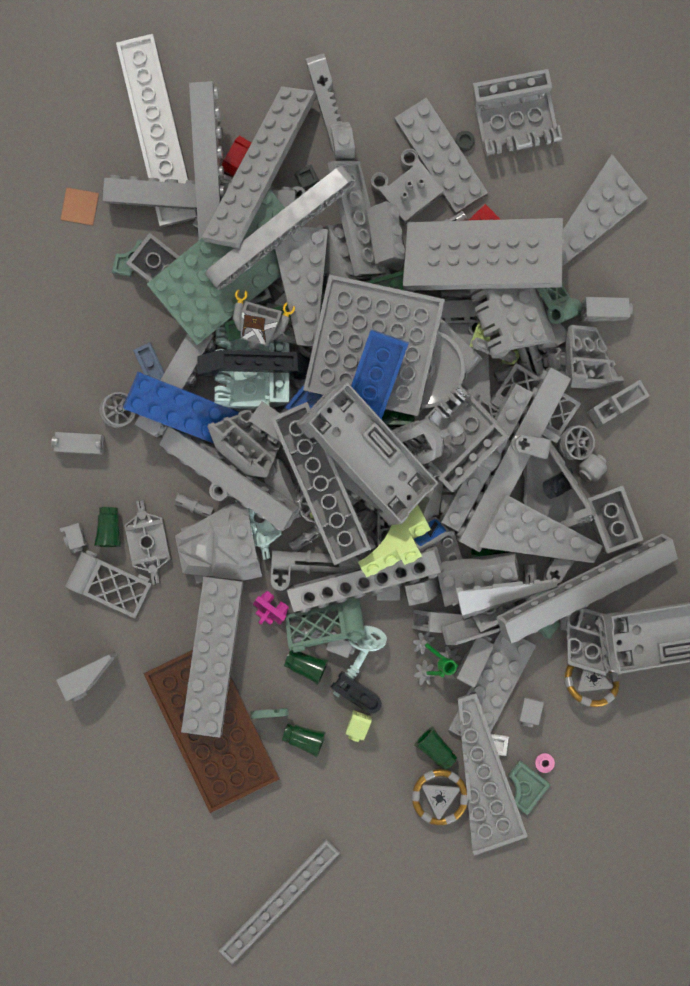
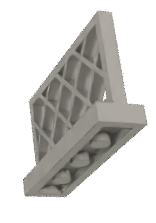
(549, 432)

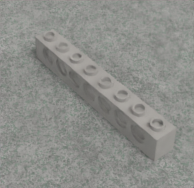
(298, 592)

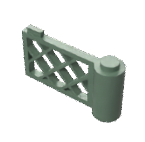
(561, 306)
(350, 624)

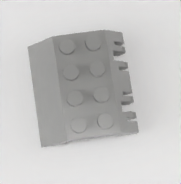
(515, 112)
(516, 316)
(468, 451)

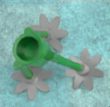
(445, 664)

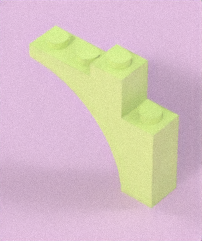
(397, 544)

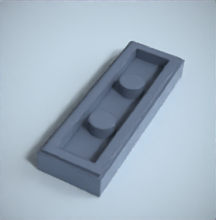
(149, 361)

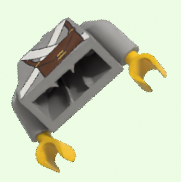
(259, 323)

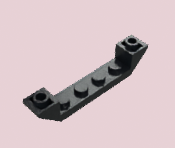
(253, 361)

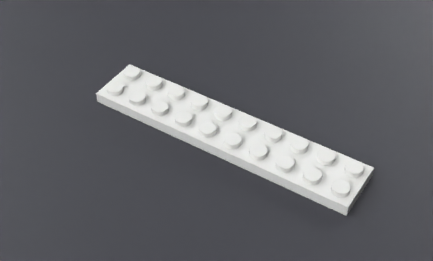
(153, 119)

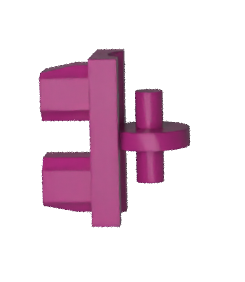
(266, 609)

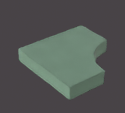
(528, 786)

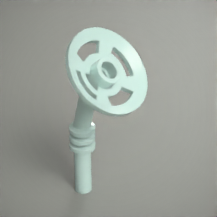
(365, 646)

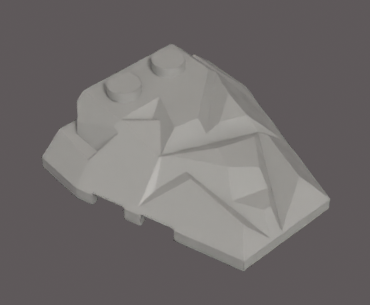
(220, 546)

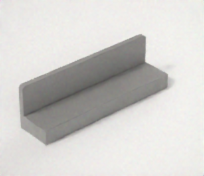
(464, 631)

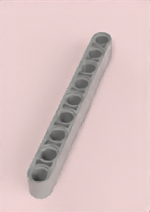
(280, 227)

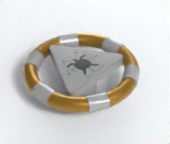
(592, 682)
(440, 797)

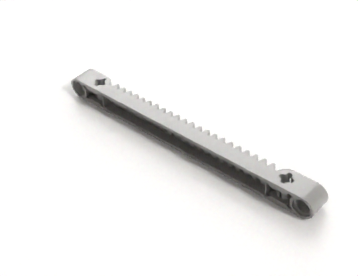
(319, 72)

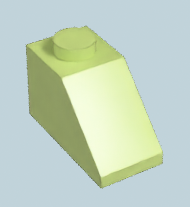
(358, 726)

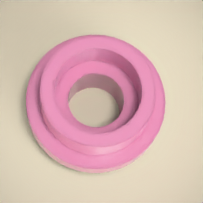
(538, 762)

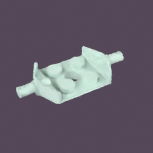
(263, 533)

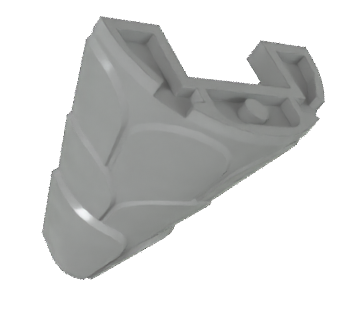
(571, 507)

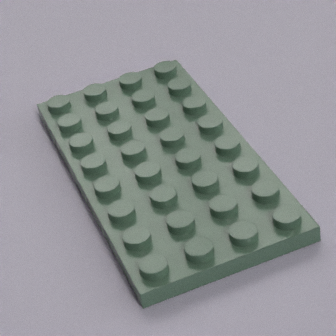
(193, 297)

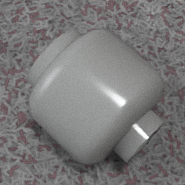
(592, 468)

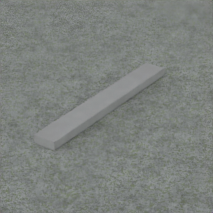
(279, 901)

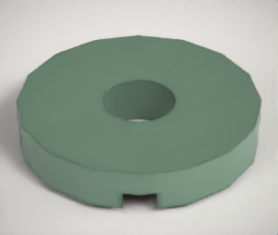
(269, 713)

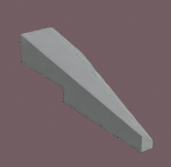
(491, 597)

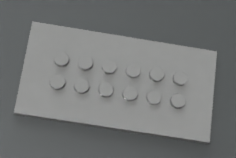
(484, 254)

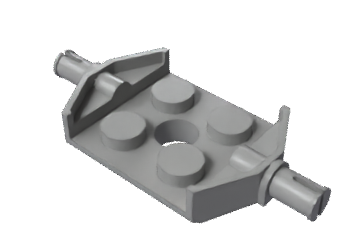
(157, 554)

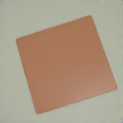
(79, 206)

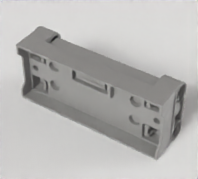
(368, 452)
(645, 638)

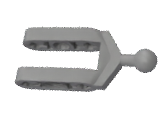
(433, 434)

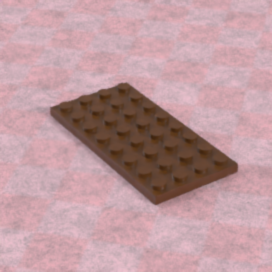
(220, 766)

